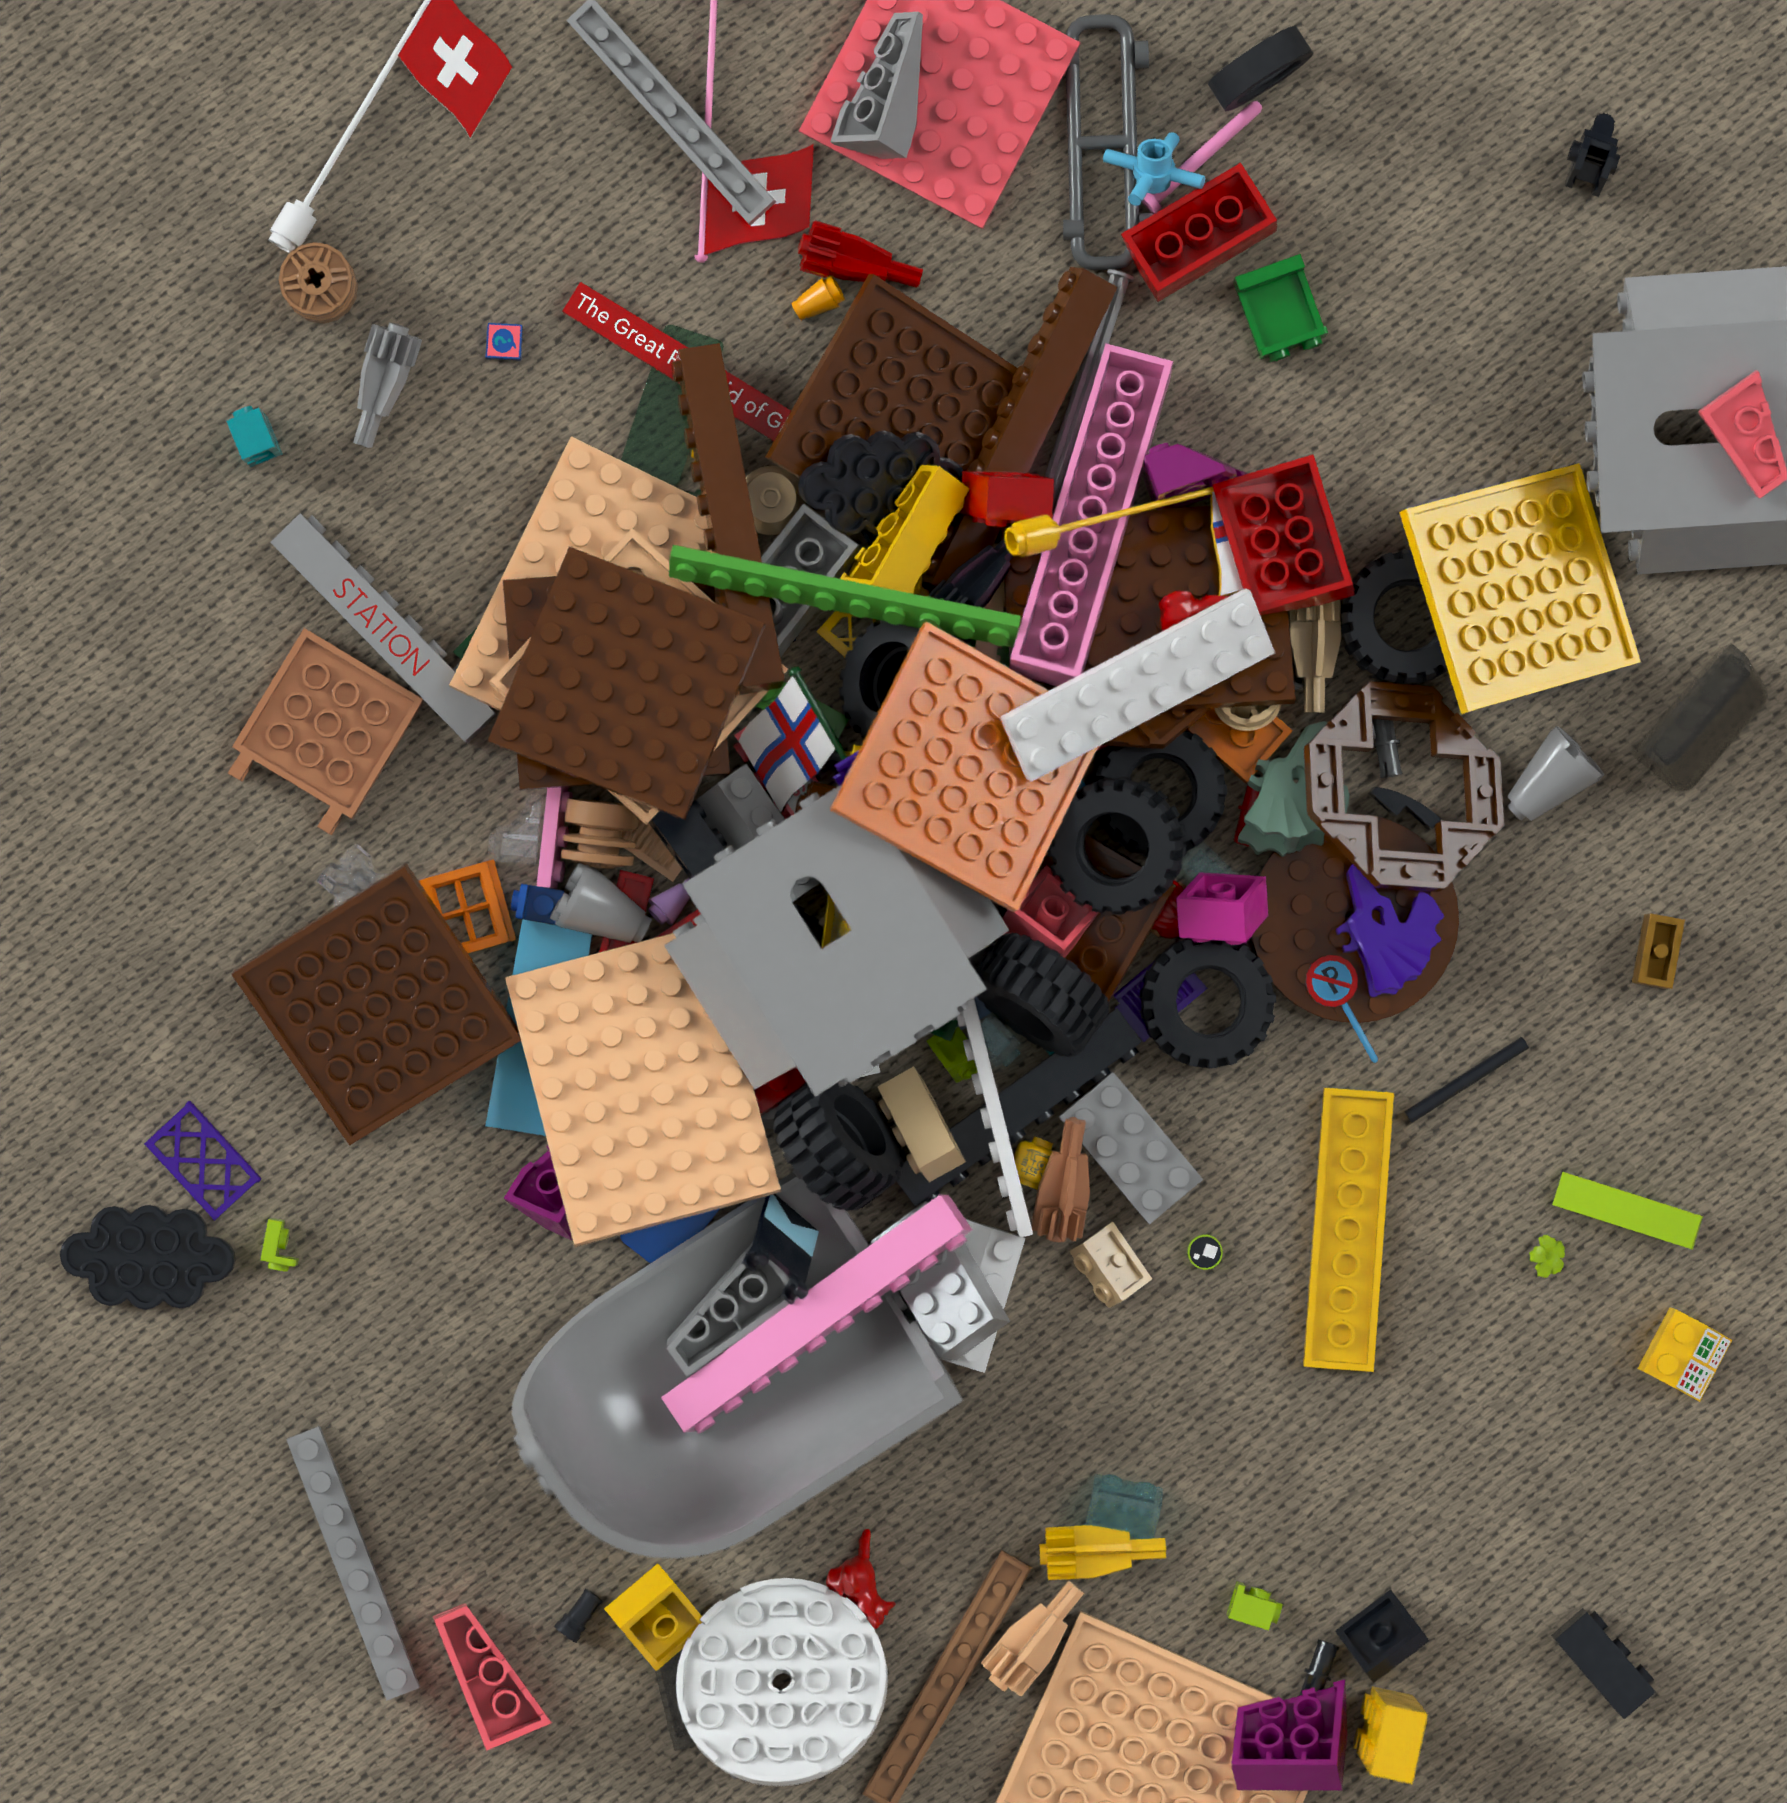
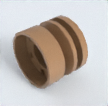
(337, 289)
(599, 833)

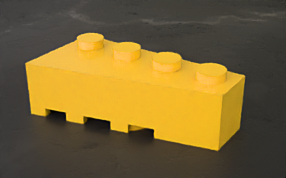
(912, 532)

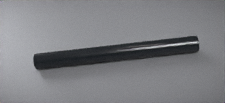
(1466, 1079)

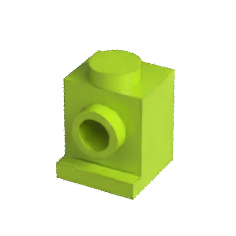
(1253, 1607)

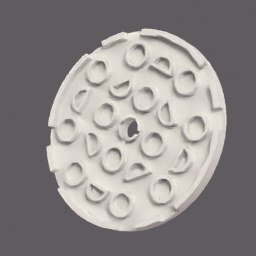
(814, 1721)

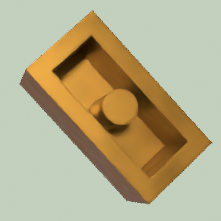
(1658, 951)

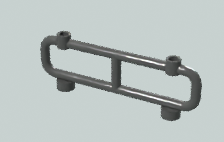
(1133, 56)

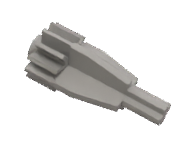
(383, 376)

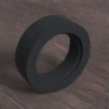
(1260, 68)

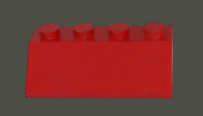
(1199, 232)

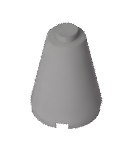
(1553, 776)

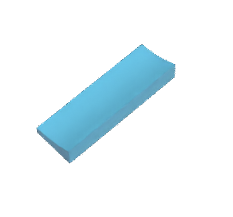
(512, 1094)

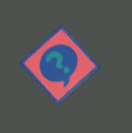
(504, 341)

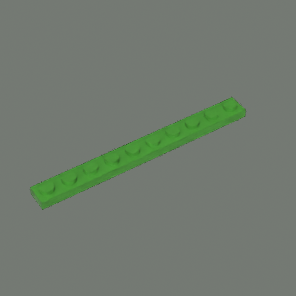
(843, 596)

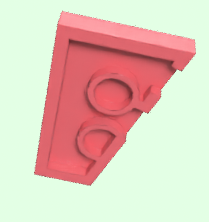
(1746, 433)

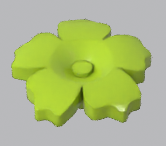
(1548, 1256)

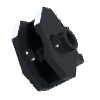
(1594, 155)

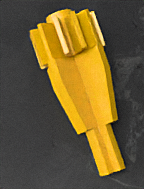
(1094, 1551)

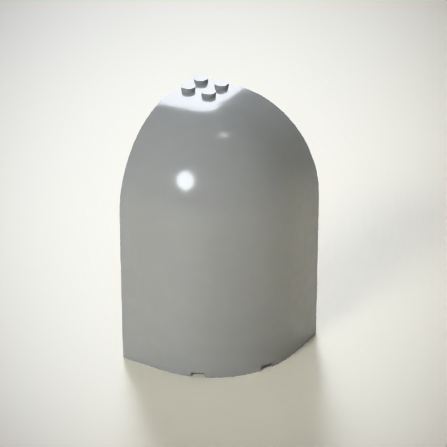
(627, 1470)

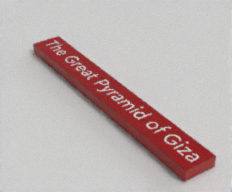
(660, 350)

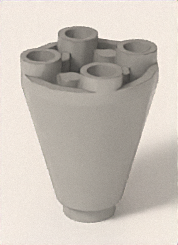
(599, 908)

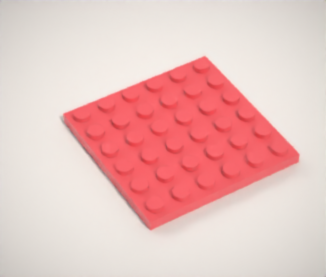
(979, 97)

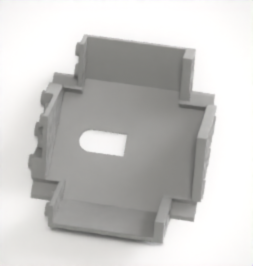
(1680, 351)
(859, 997)

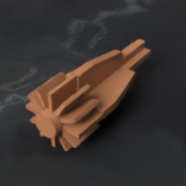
(1064, 1188)

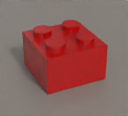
(1006, 496)

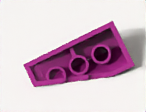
(539, 1196)

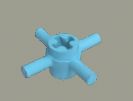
(1153, 167)

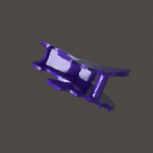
(1392, 949)

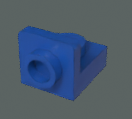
(535, 903)

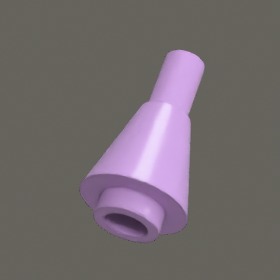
(669, 904)

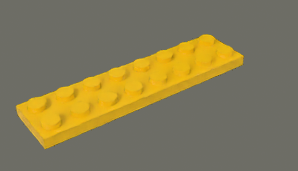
(1348, 1229)

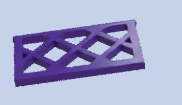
(207, 1131)

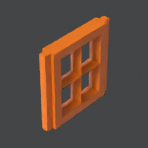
(494, 902)

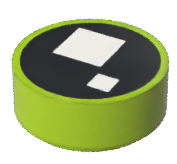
(1204, 1251)

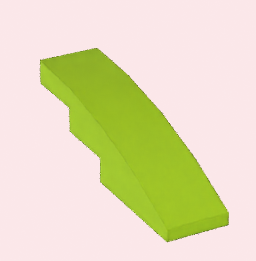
(1627, 1210)

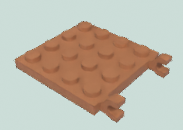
(326, 726)

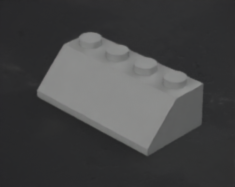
(739, 808)

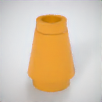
(819, 298)

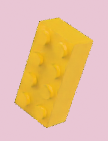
(1390, 1734)

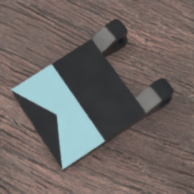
(787, 1242)

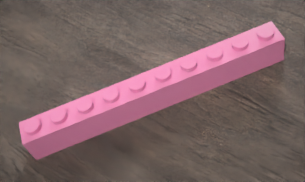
(826, 1308)

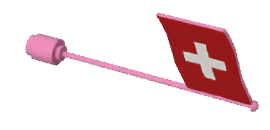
(783, 176)

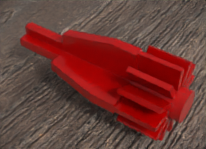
(850, 257)

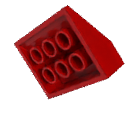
(1284, 537)

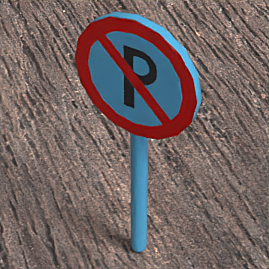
(1333, 983)

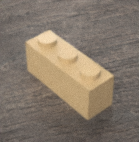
(919, 1125)

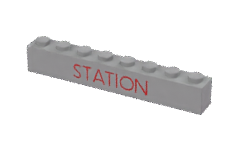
(380, 624)

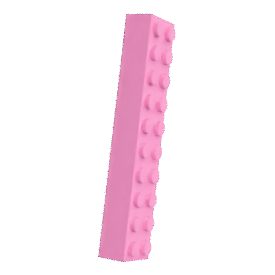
(1098, 481)

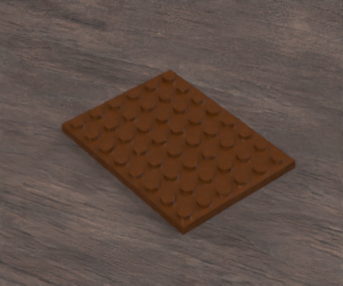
(1157, 556)

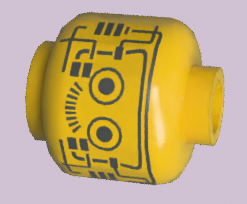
(1032, 1160)

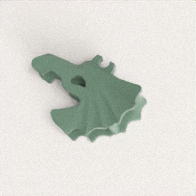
(1279, 814)

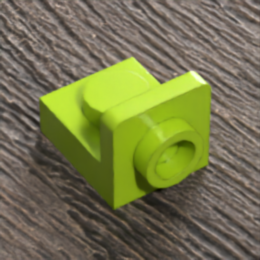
(953, 1056)
(276, 1239)

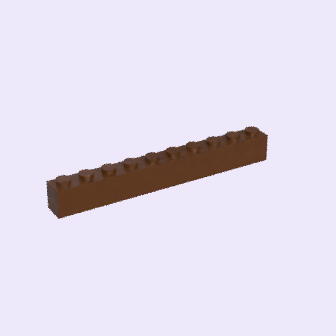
(1030, 406)
(725, 494)

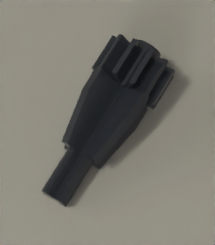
(977, 578)

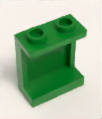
(1280, 308)

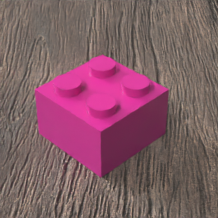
(1222, 907)

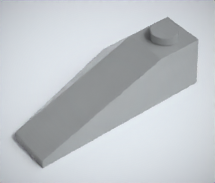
(884, 109)

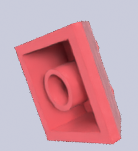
(1050, 914)

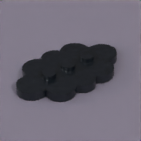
(867, 477)
(147, 1257)

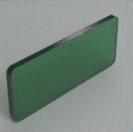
(657, 433)

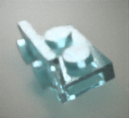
(1125, 1506)

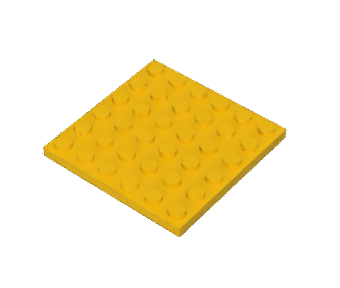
(1520, 587)

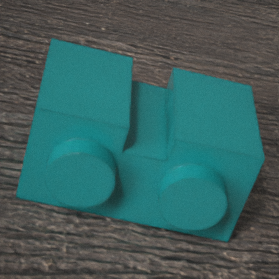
(253, 436)

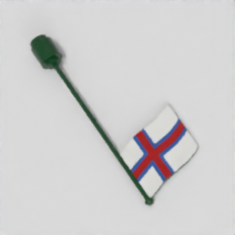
(790, 740)

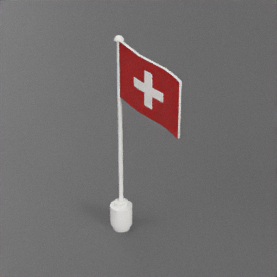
(449, 61)

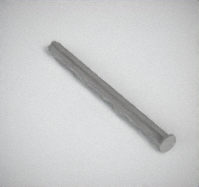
(1081, 392)

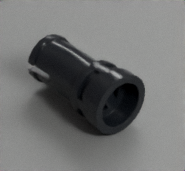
(574, 1622)

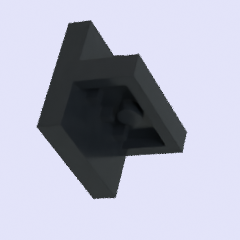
(1382, 1636)

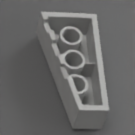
(728, 1313)

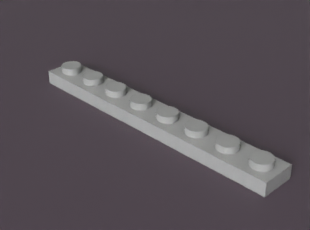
(671, 111)
(353, 1563)

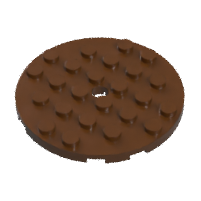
(1308, 904)

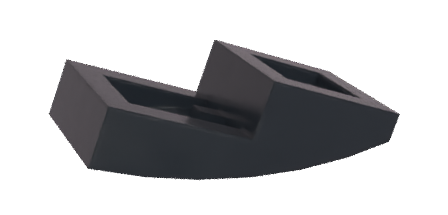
(1395, 802)

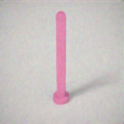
(1152, 200)

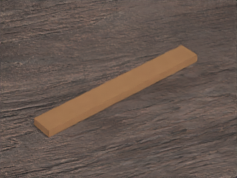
(947, 1679)

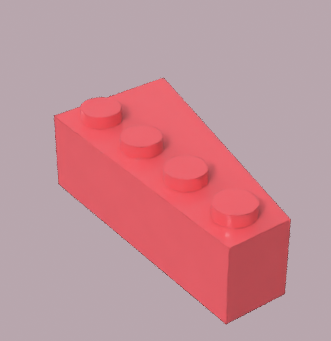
(491, 1687)

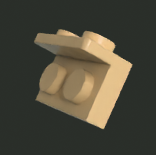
(1110, 1265)

